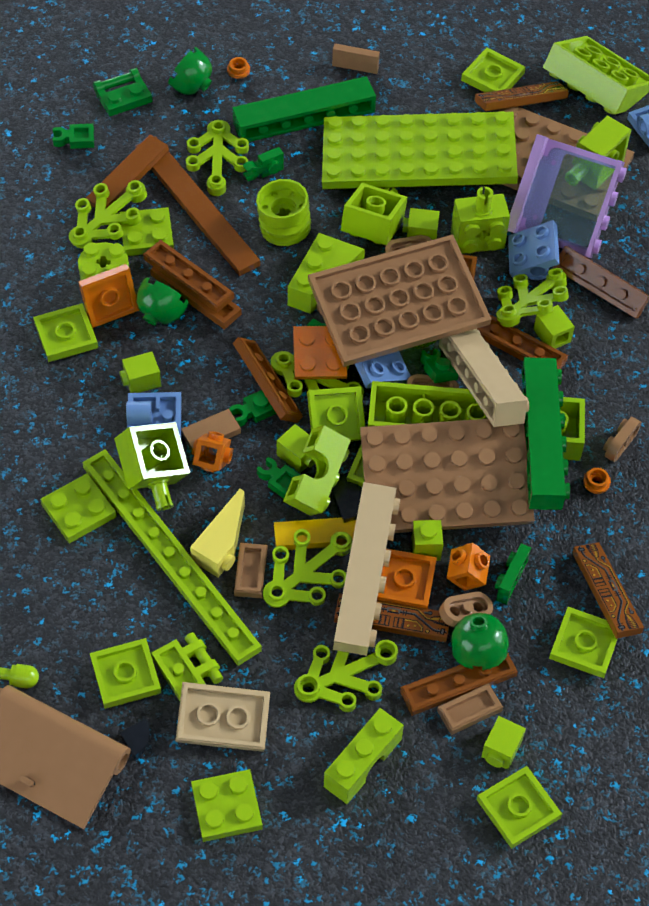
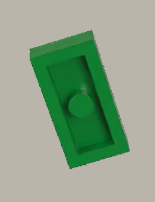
(516, 564)

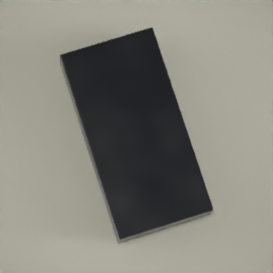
(346, 498)

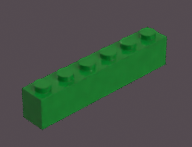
(303, 109)
(543, 434)

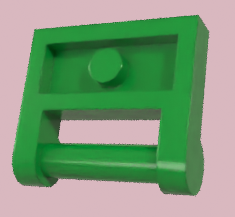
(124, 97)

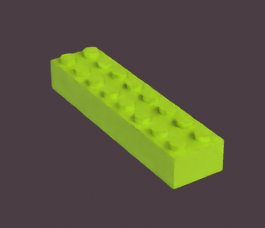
(426, 404)

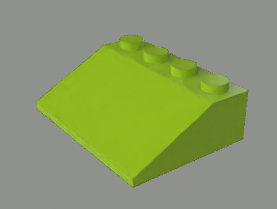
(597, 73)

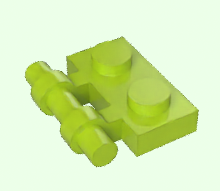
(177, 667)

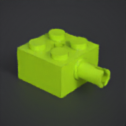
(607, 139)
(374, 213)
(480, 222)
(153, 459)

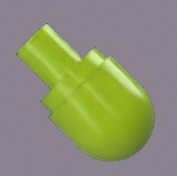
(20, 675)

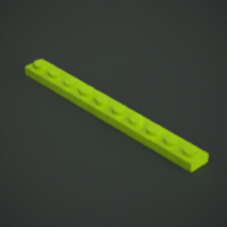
(173, 559)

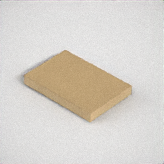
(223, 716)

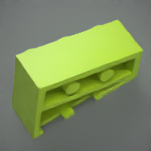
(322, 255)

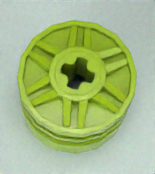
(283, 212)

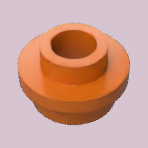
(238, 68)
(599, 475)

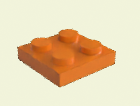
(109, 295)
(316, 354)
(408, 579)

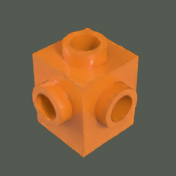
(206, 458)
(468, 566)

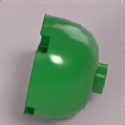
(192, 73)
(159, 303)
(479, 641)

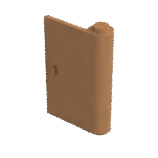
(57, 753)

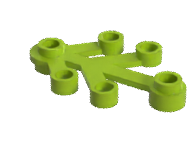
(218, 132)
(87, 232)
(510, 314)
(283, 365)
(305, 572)
(343, 675)

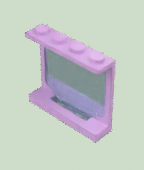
(569, 188)

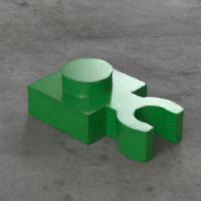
(78, 136)
(267, 164)
(438, 368)
(255, 407)
(278, 478)

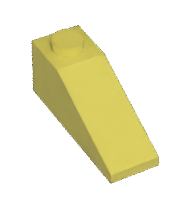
(218, 543)

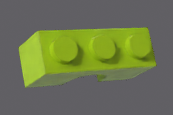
(328, 451)
(352, 766)

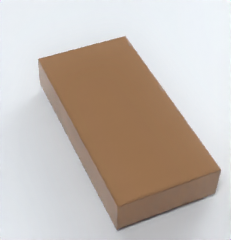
(355, 58)
(221, 422)
(250, 570)
(470, 709)

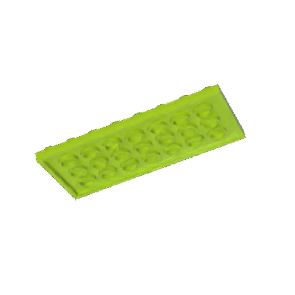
(419, 150)

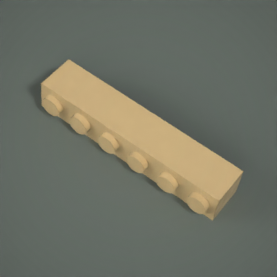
(486, 378)
(364, 569)

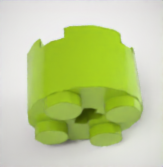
(100, 258)

